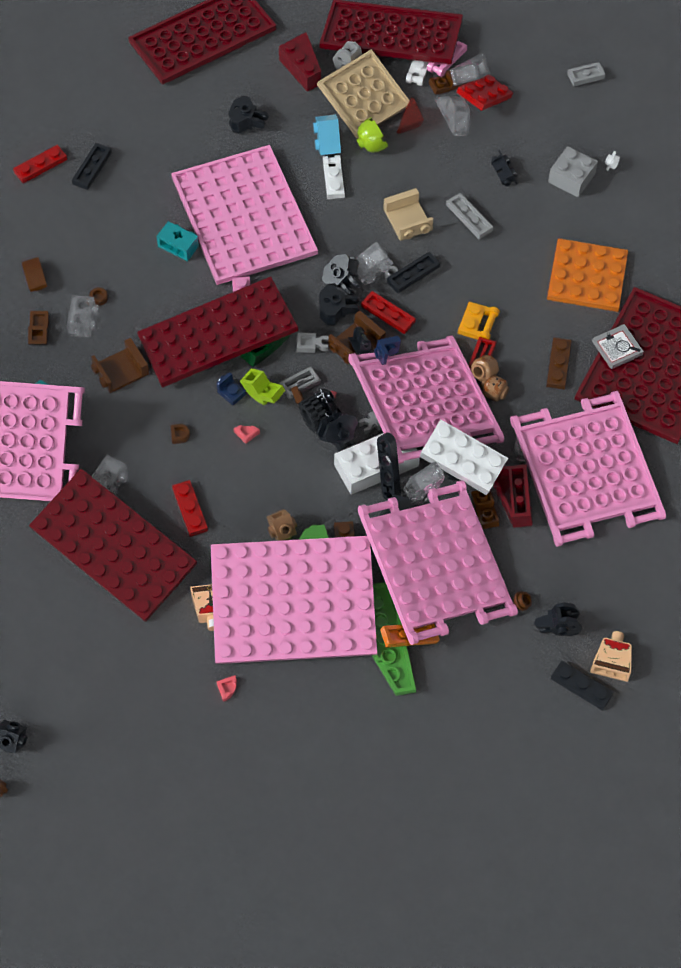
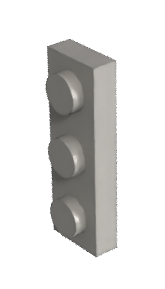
(469, 216)

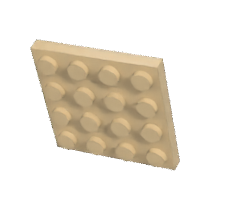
(363, 91)

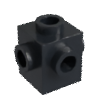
(12, 736)

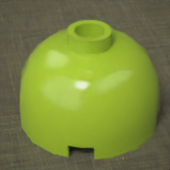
(370, 136)

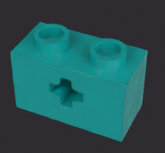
(178, 241)

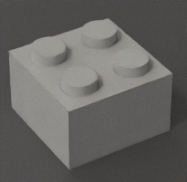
(572, 171)

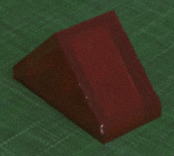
(411, 118)

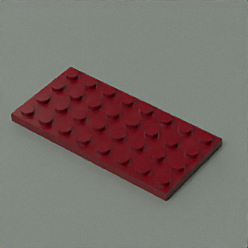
(393, 31)
(200, 36)
(217, 331)
(113, 545)

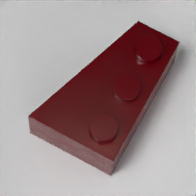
(301, 61)
(514, 494)

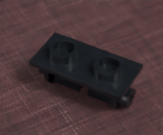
(501, 163)
(360, 342)
(327, 400)

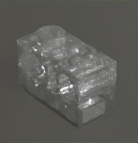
(82, 312)

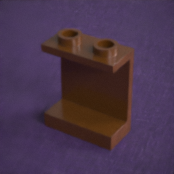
(342, 345)
(120, 367)

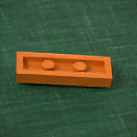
(396, 637)

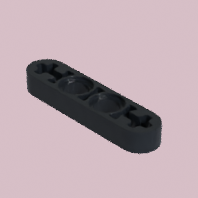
(387, 447)

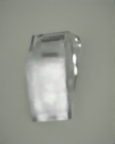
(470, 70)
(456, 114)
(422, 482)

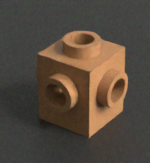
(281, 525)

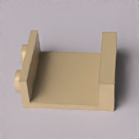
(407, 215)

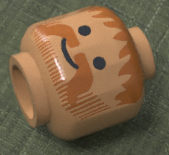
(484, 367)
(495, 388)

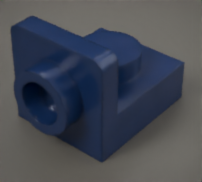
(387, 347)
(230, 389)

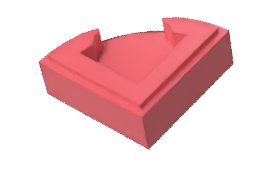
(246, 433)
(227, 687)

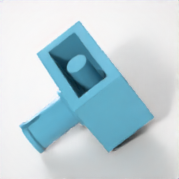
(327, 135)

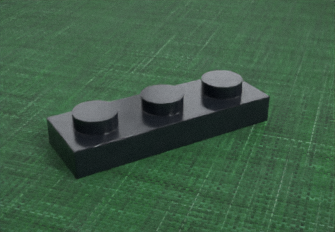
(91, 166)
(413, 272)
(582, 685)

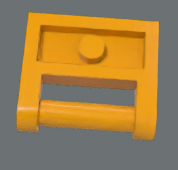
(472, 320)

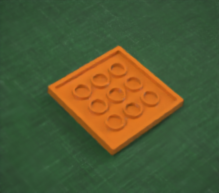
(587, 275)

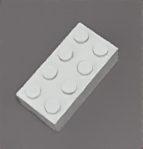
(463, 457)
(360, 465)

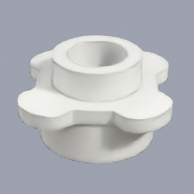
(612, 161)

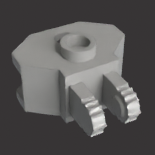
(346, 55)

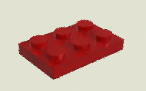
(484, 92)

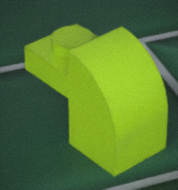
(260, 388)

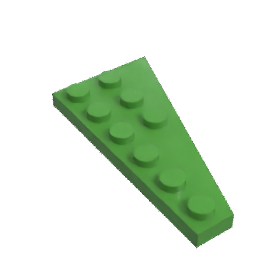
(392, 661)

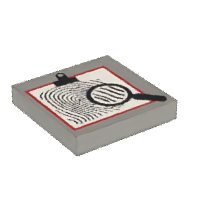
(617, 346)

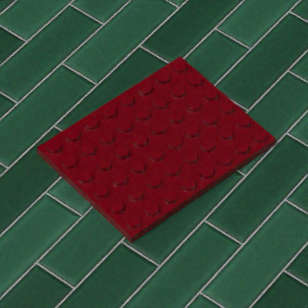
(650, 382)

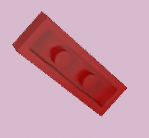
(40, 164)
(388, 312)
(189, 508)

